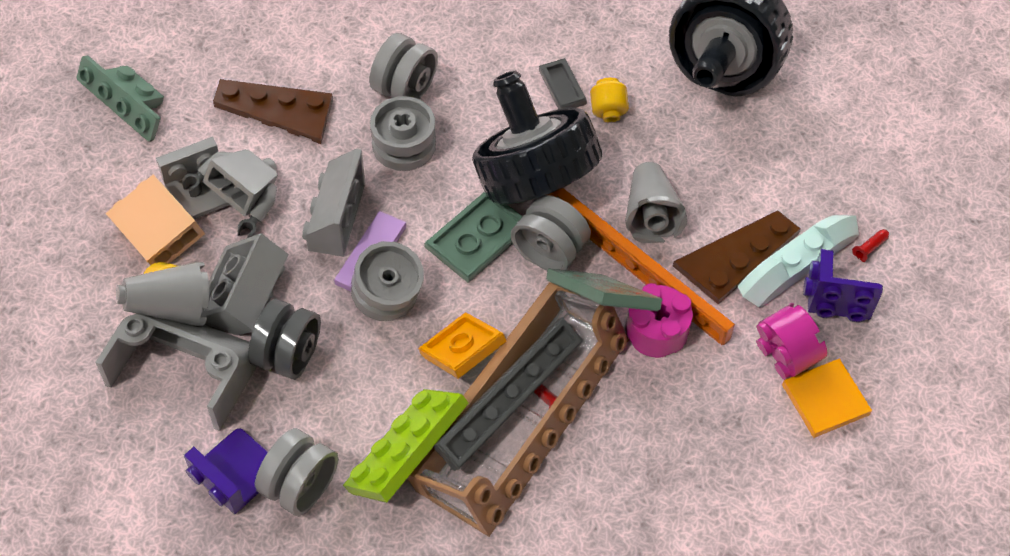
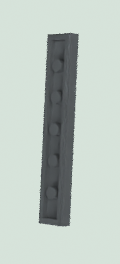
(507, 394)

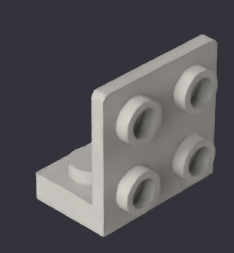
(187, 161)

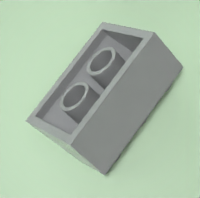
(336, 205)
(243, 284)

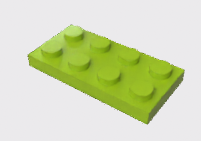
(405, 444)

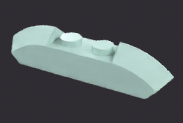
(794, 259)

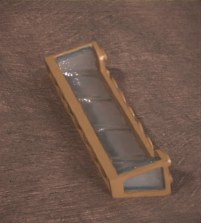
(506, 462)

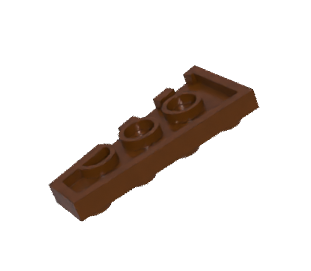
(287, 108)
(727, 261)

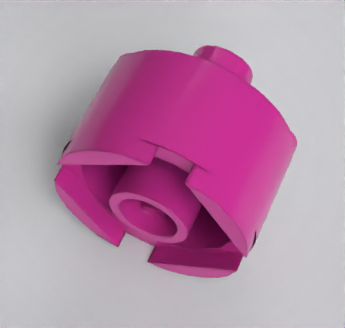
(663, 330)
(791, 340)

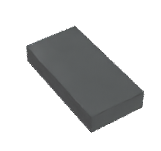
(562, 84)

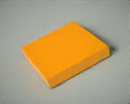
(462, 345)
(826, 398)

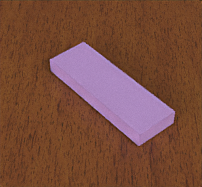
(381, 229)

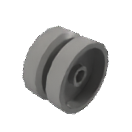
(403, 67)
(403, 133)
(550, 233)
(386, 281)
(296, 471)

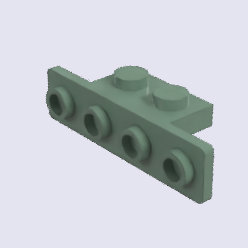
(124, 94)

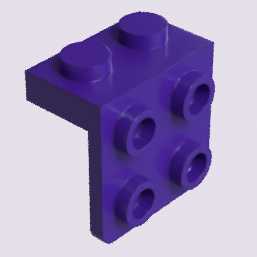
(839, 296)
(228, 469)

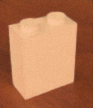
(155, 222)

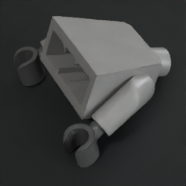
(241, 181)

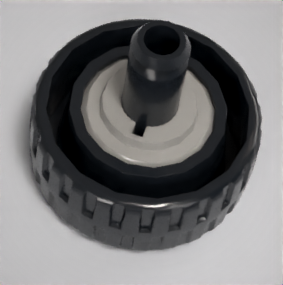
(731, 42)
(536, 150)

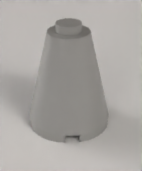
(653, 206)
(168, 294)

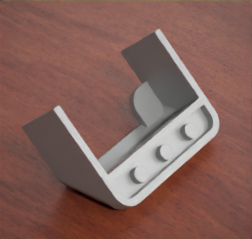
(223, 355)

